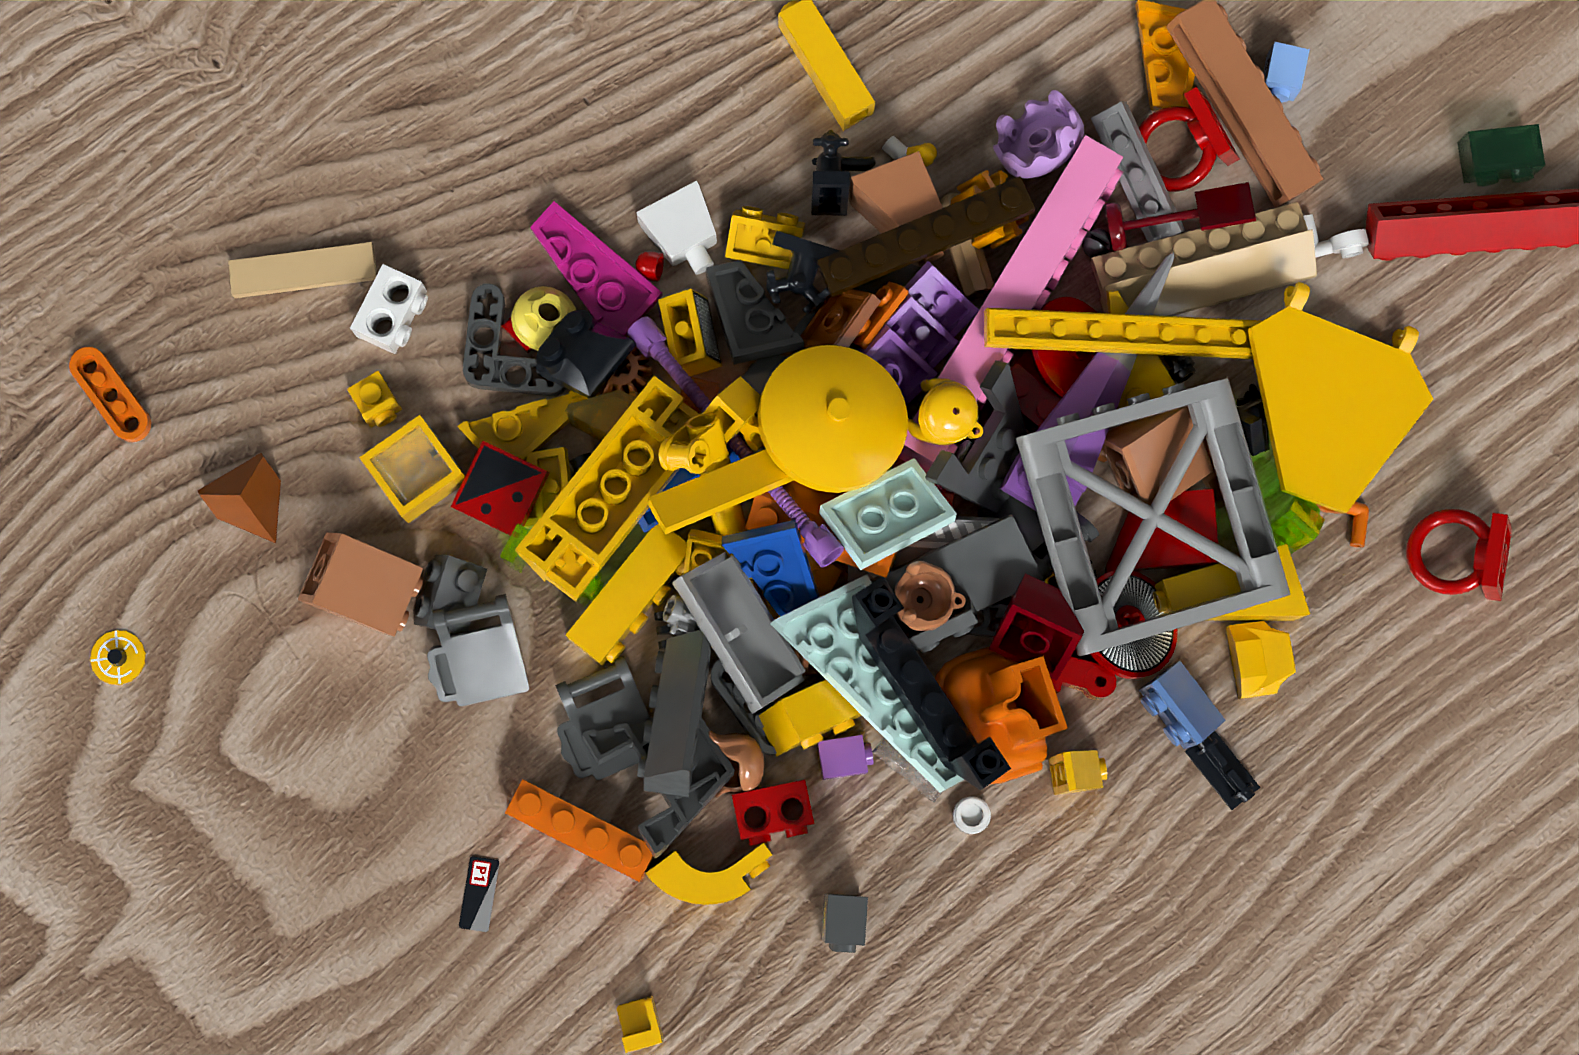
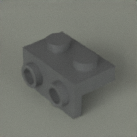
(450, 586)

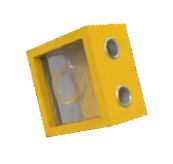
(413, 469)

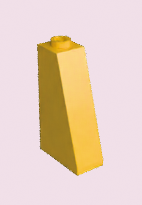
(1221, 581)

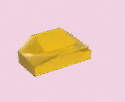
(1259, 658)

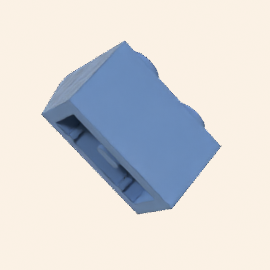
(1181, 706)

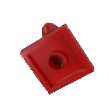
(1206, 131)
(1489, 556)

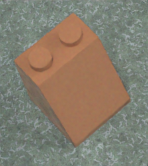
(895, 194)
(1146, 450)
(361, 584)

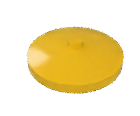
(832, 418)

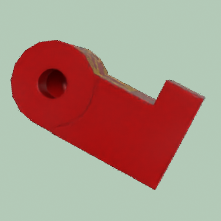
(1087, 677)

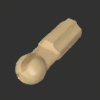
(970, 265)

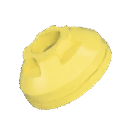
(527, 321)

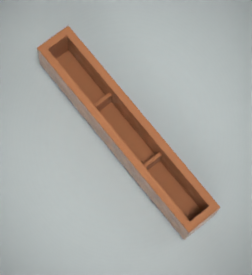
(1244, 101)

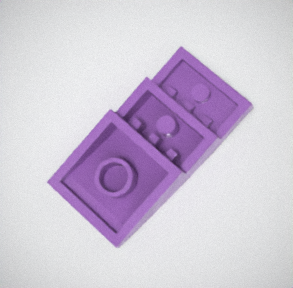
(921, 330)

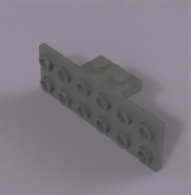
(983, 569)

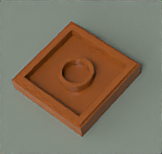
(840, 319)

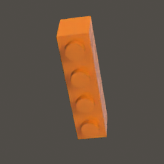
(580, 830)

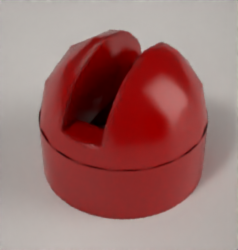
(650, 265)

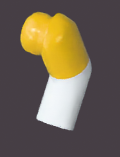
(897, 150)

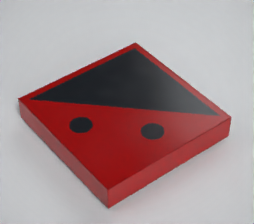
(499, 489)

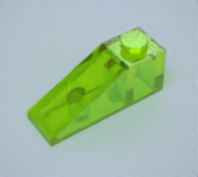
(1297, 524)

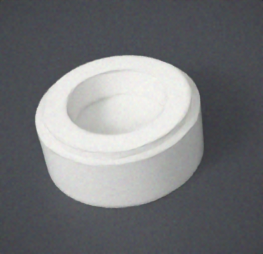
(971, 815)

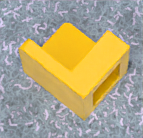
(639, 1024)

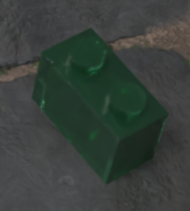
(1501, 154)

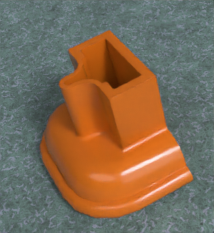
(1005, 702)

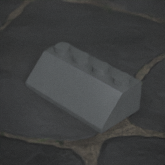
(677, 714)

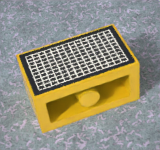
(690, 331)

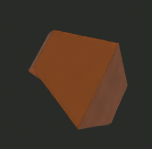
(247, 497)

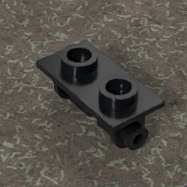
(1223, 770)

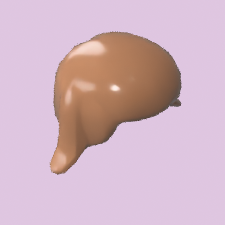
(745, 758)

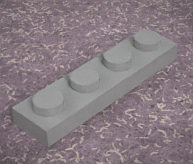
(1140, 175)

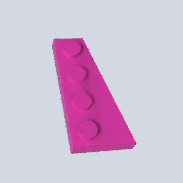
(599, 276)

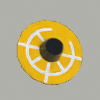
(117, 657)

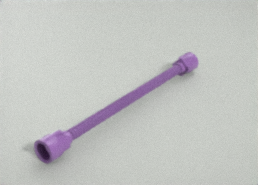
(651, 342)

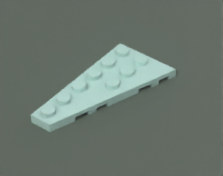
(830, 641)

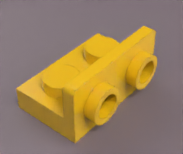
(753, 235)

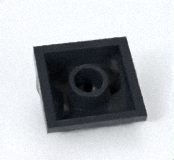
(582, 353)

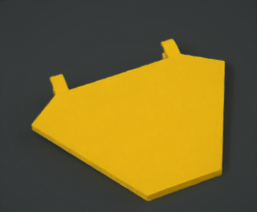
(1333, 400)

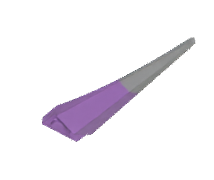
(1097, 385)

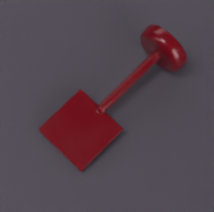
(1215, 209)

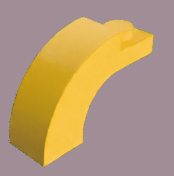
(707, 888)

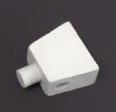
(681, 227)

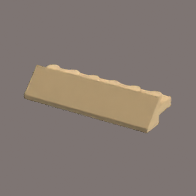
(1214, 262)

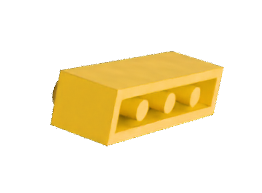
(629, 595)

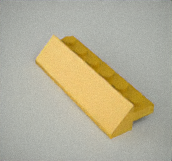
(606, 493)

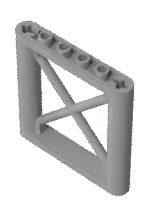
(1213, 417)

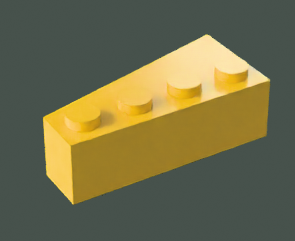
(806, 717)

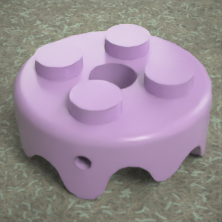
(1020, 139)

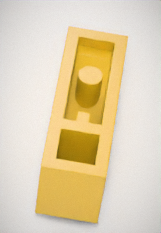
(1077, 771)

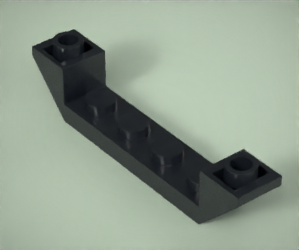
(919, 691)

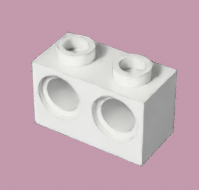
(379, 307)

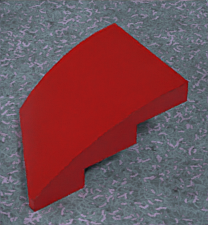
(1163, 550)

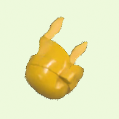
(936, 416)

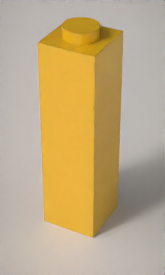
(825, 62)

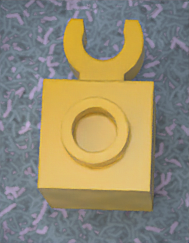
(737, 412)

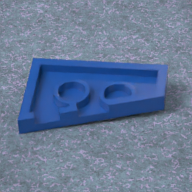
(776, 563)

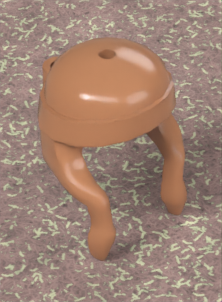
(936, 592)

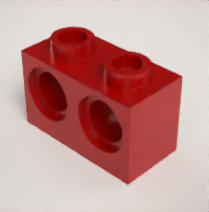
(771, 800)

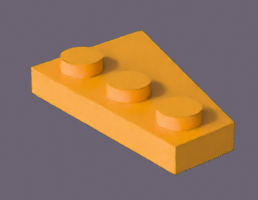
(1164, 64)

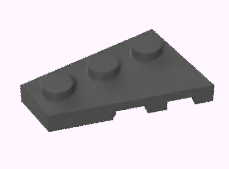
(747, 316)

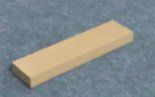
(302, 270)

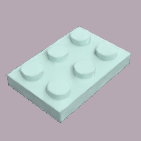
(887, 514)

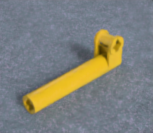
(702, 449)

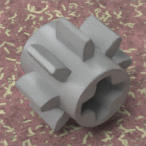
(679, 617)

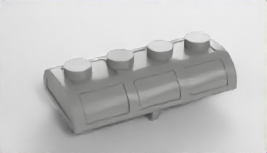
(740, 630)

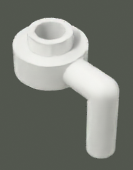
(1346, 243)

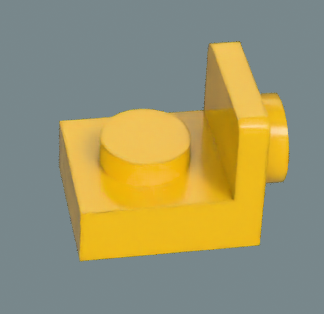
(375, 400)

